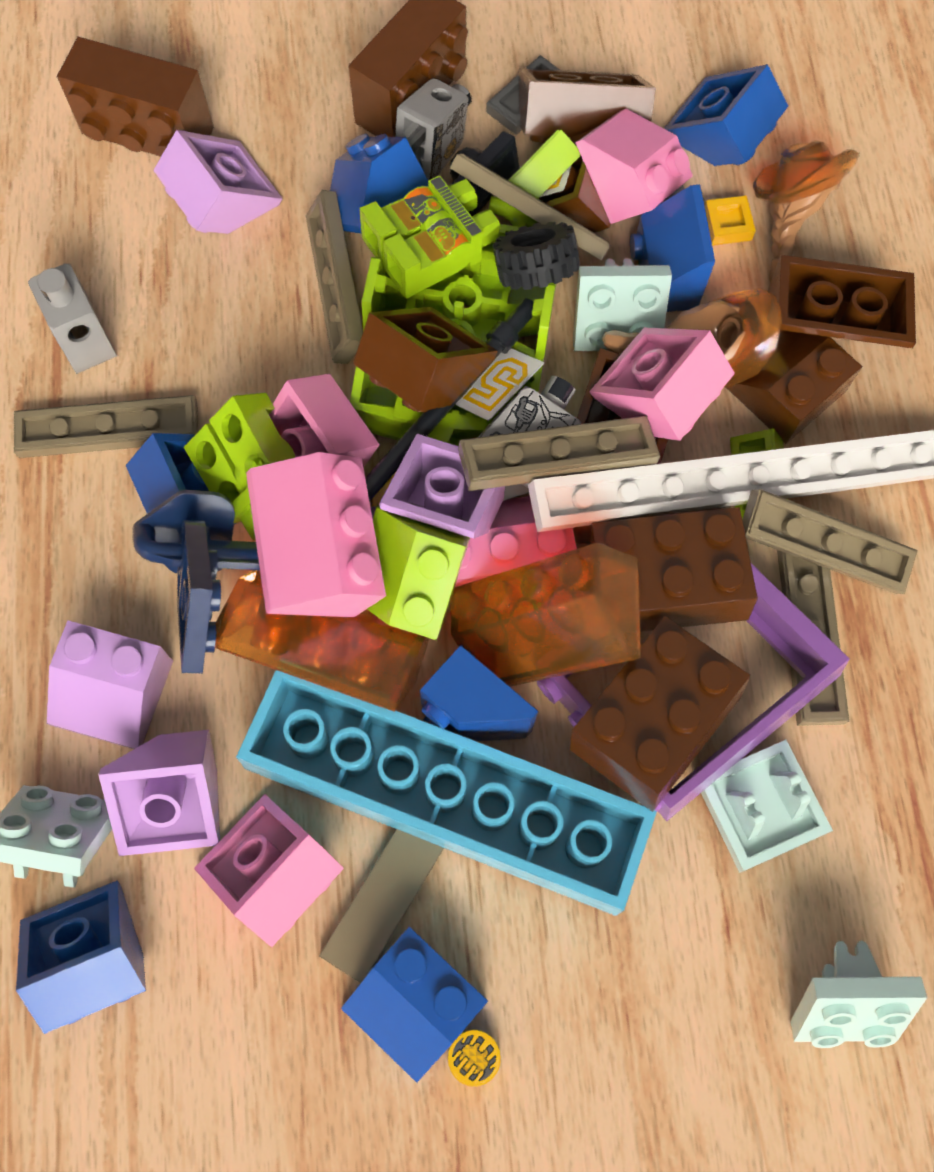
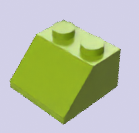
(417, 572)

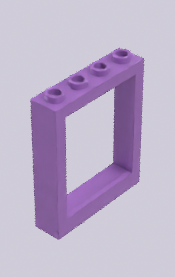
(793, 638)

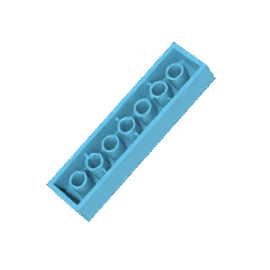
(449, 791)

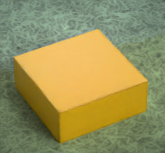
(729, 220)

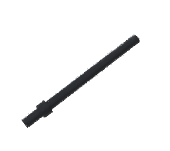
(500, 337)

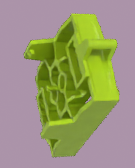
(488, 303)

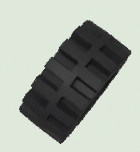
(536, 255)

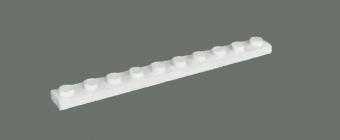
(729, 479)

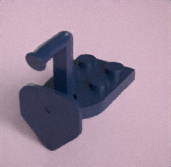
(194, 539)

